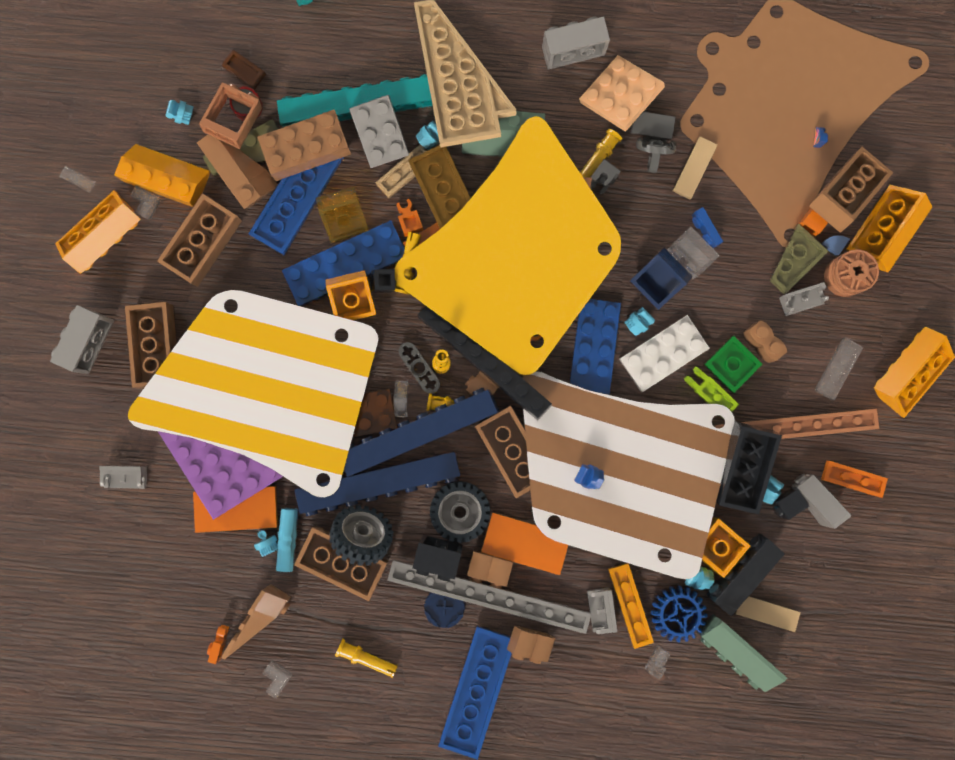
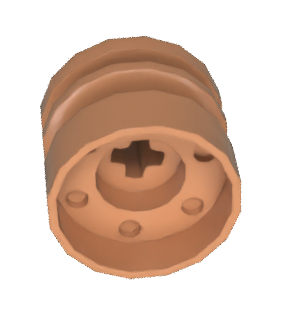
(841, 277)

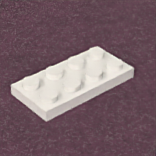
(664, 353)

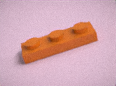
(854, 479)

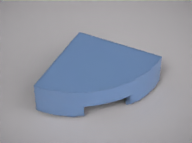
(835, 244)

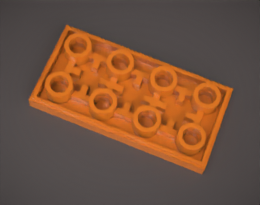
(253, 513)
(523, 544)

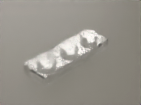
(838, 368)

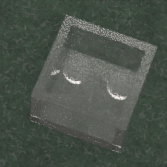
(693, 252)

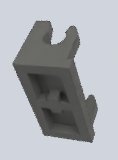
(654, 125)
(606, 175)

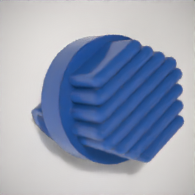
(590, 477)

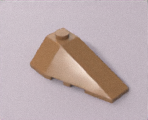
(240, 173)
(264, 610)

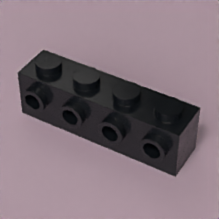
(746, 574)

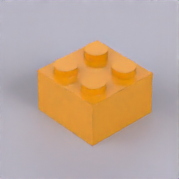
(350, 296)
(723, 548)

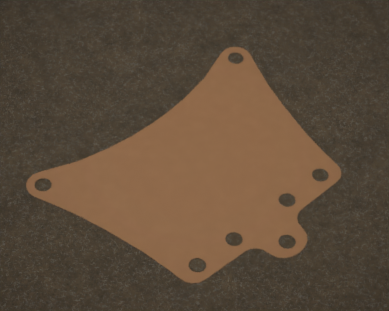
(776, 95)

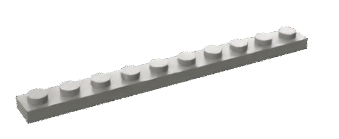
(492, 598)

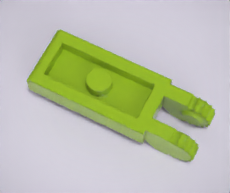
(710, 390)

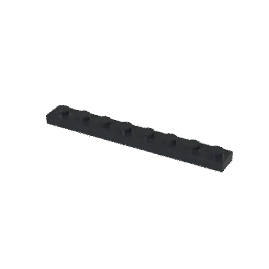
(488, 364)

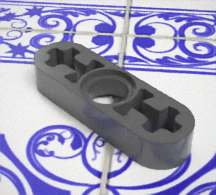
(406, 358)

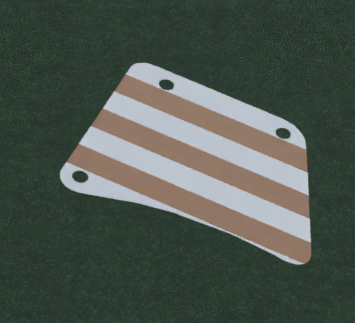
(657, 469)

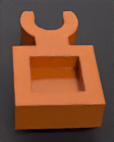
(409, 219)
(216, 648)

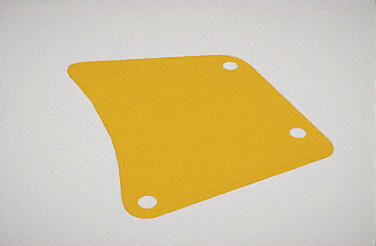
(517, 253)

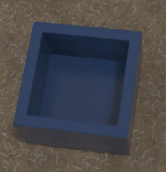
(661, 278)

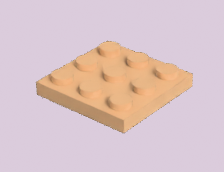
(622, 93)

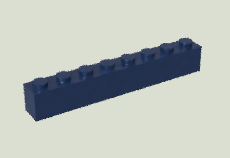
(421, 431)
(382, 481)

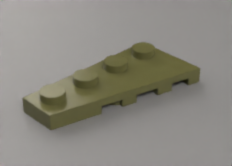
(251, 145)

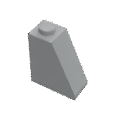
(821, 502)

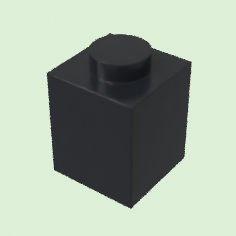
(382, 280)
(790, 504)

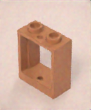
(222, 133)

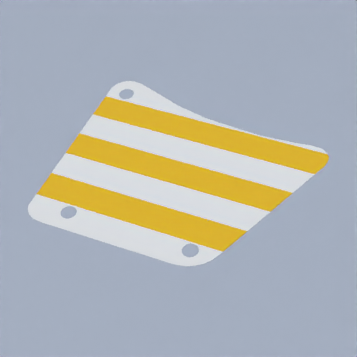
(265, 386)

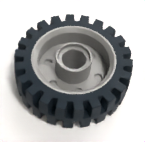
(460, 528)
(361, 535)

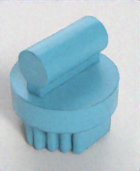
(179, 111)
(428, 136)
(639, 321)
(773, 490)
(266, 545)
(702, 580)

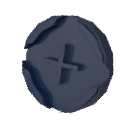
(443, 610)

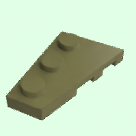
(798, 258)

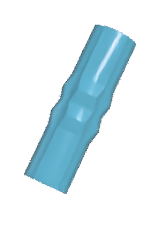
(287, 540)

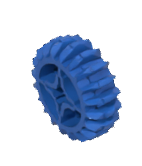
(687, 611)

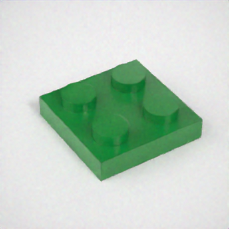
(733, 364)

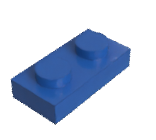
(710, 234)

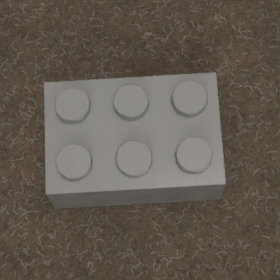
(575, 42)
(379, 131)
(81, 340)

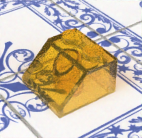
(342, 214)

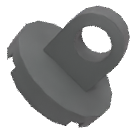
(655, 147)

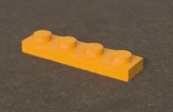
(630, 605)

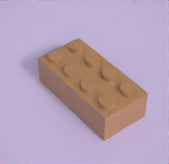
(304, 145)
(851, 189)
(199, 240)
(150, 339)
(507, 445)
(322, 561)

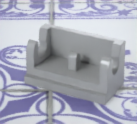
(803, 299)
(123, 477)
(602, 610)

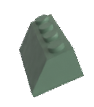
(498, 146)
(740, 654)

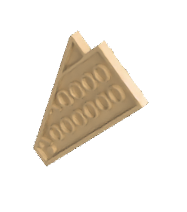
(461, 89)

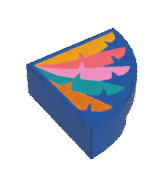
(820, 137)

